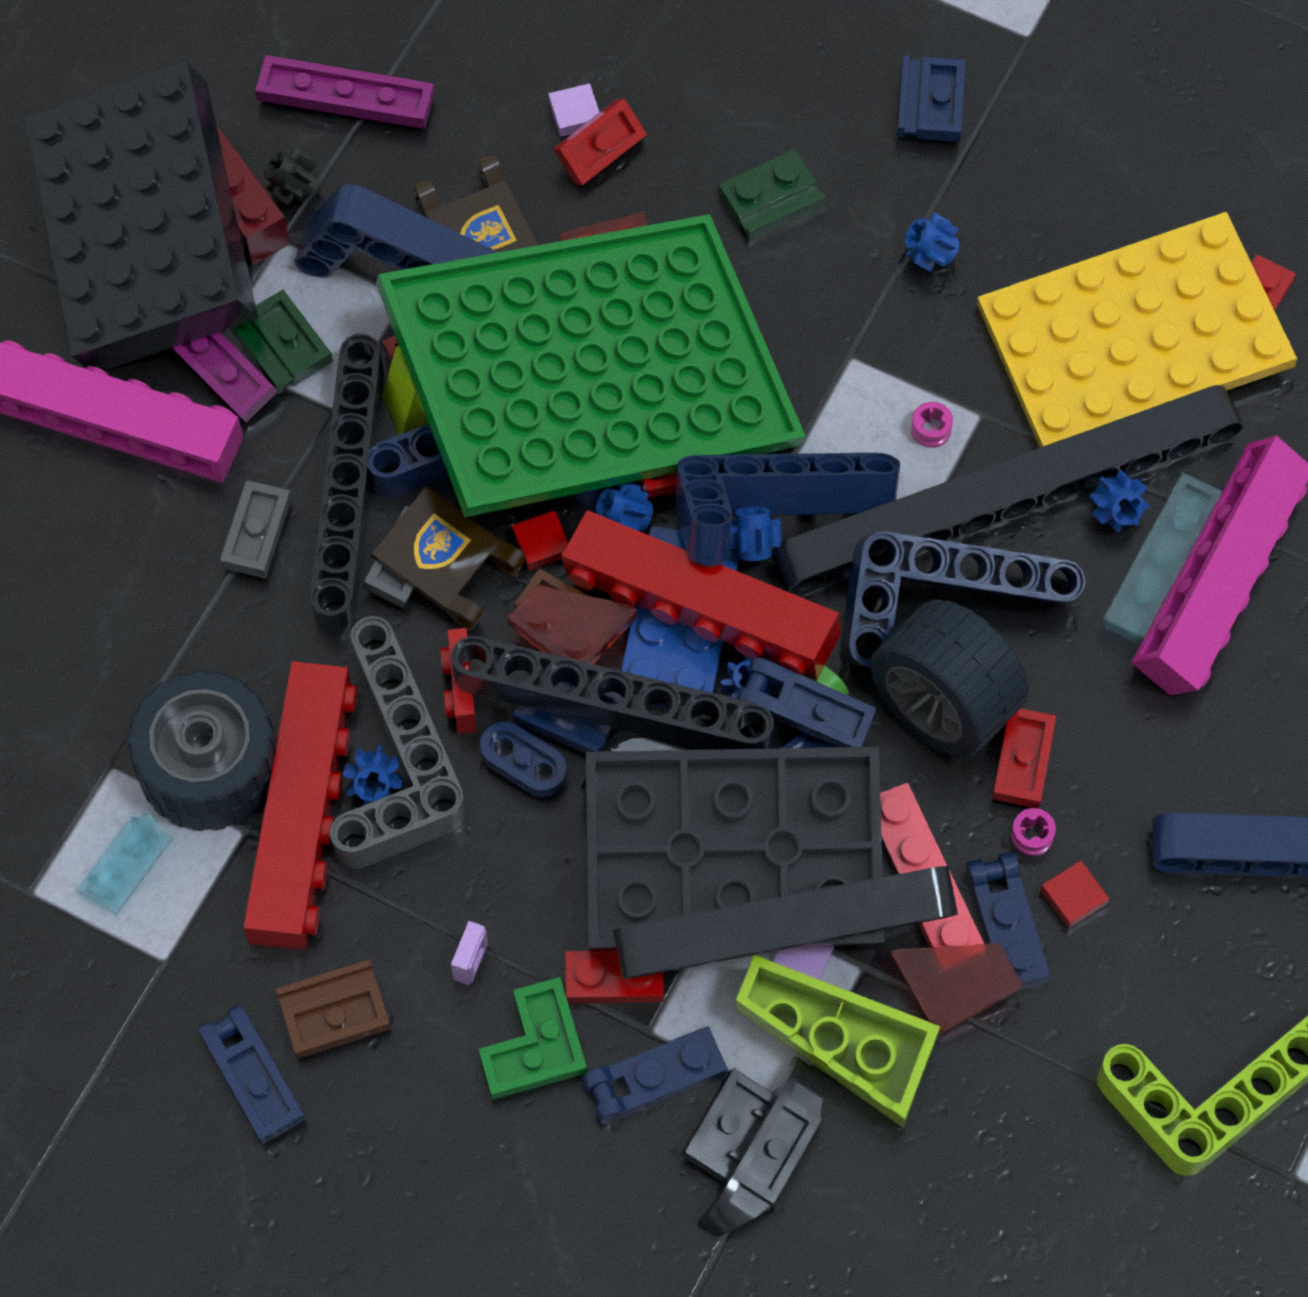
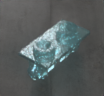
(125, 862)

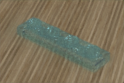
(1161, 558)

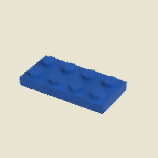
(675, 650)

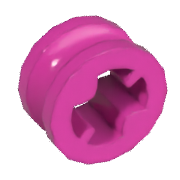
(933, 438)
(1036, 845)

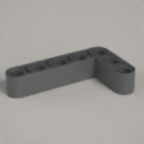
(410, 747)

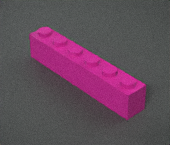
(117, 412)
(1223, 567)

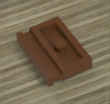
(333, 1009)

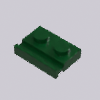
(771, 195)
(282, 342)

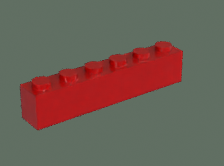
(706, 598)
(299, 806)

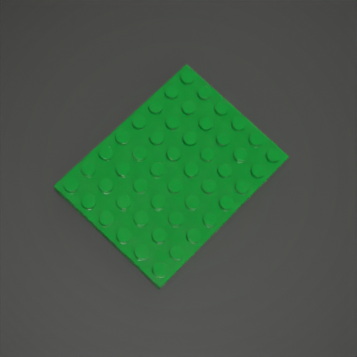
(587, 362)

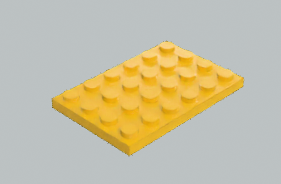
(1135, 329)

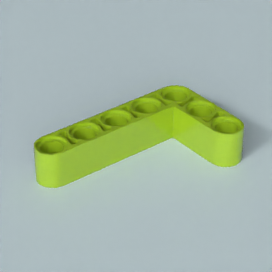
(1201, 1124)

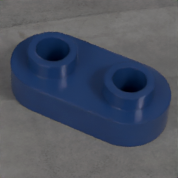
(525, 760)

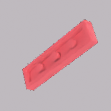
(913, 848)

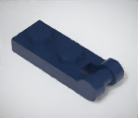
(808, 704)
(1008, 917)
(252, 1075)
(656, 1075)

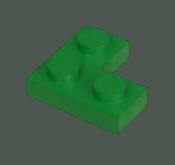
(547, 1050)

